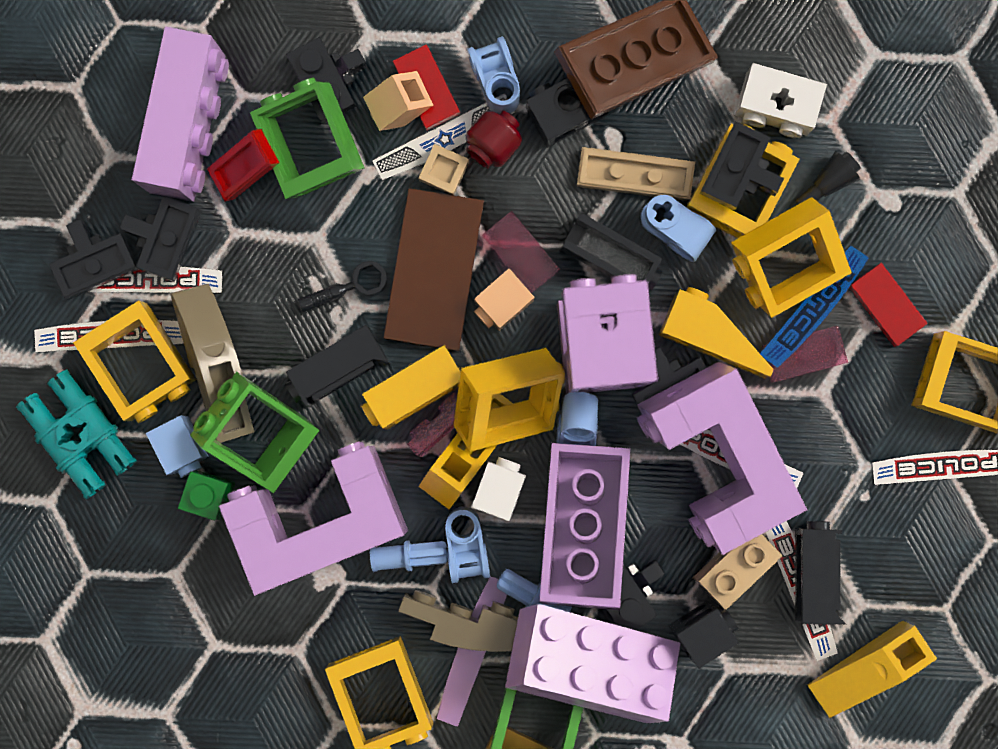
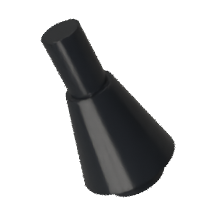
(835, 175)

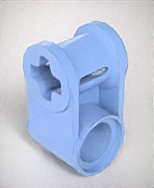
(494, 70)
(681, 229)
(578, 419)
(466, 548)

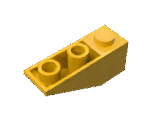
(872, 669)

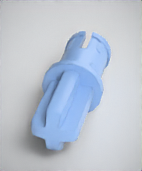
(408, 555)
(523, 590)

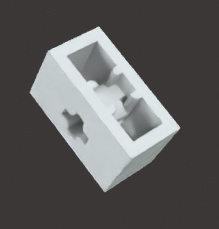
(799, 96)
(499, 488)

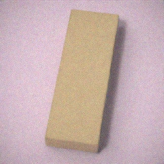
(635, 173)

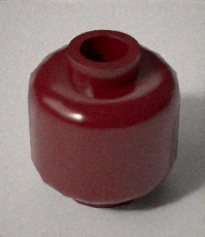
(493, 138)

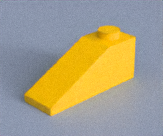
(708, 330)
(457, 466)

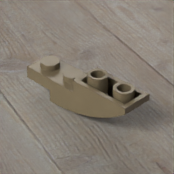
(210, 352)
(455, 627)

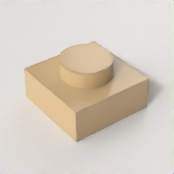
(444, 169)

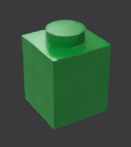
(205, 494)

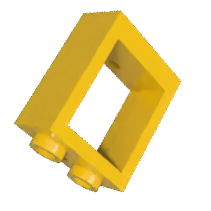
(729, 220)
(778, 232)
(113, 330)
(936, 371)
(411, 389)
(488, 427)
(365, 660)

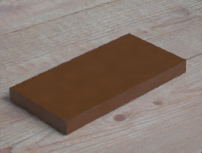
(635, 55)
(433, 269)

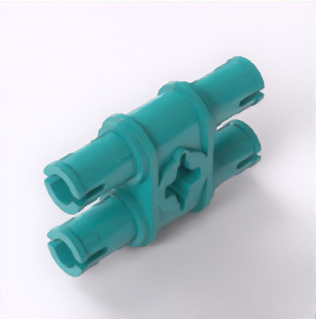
(56, 434)

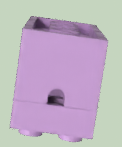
(613, 356)
(762, 485)
(275, 559)

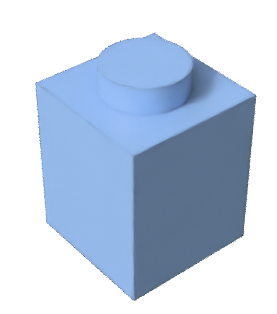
(176, 447)

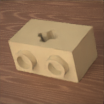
(736, 571)

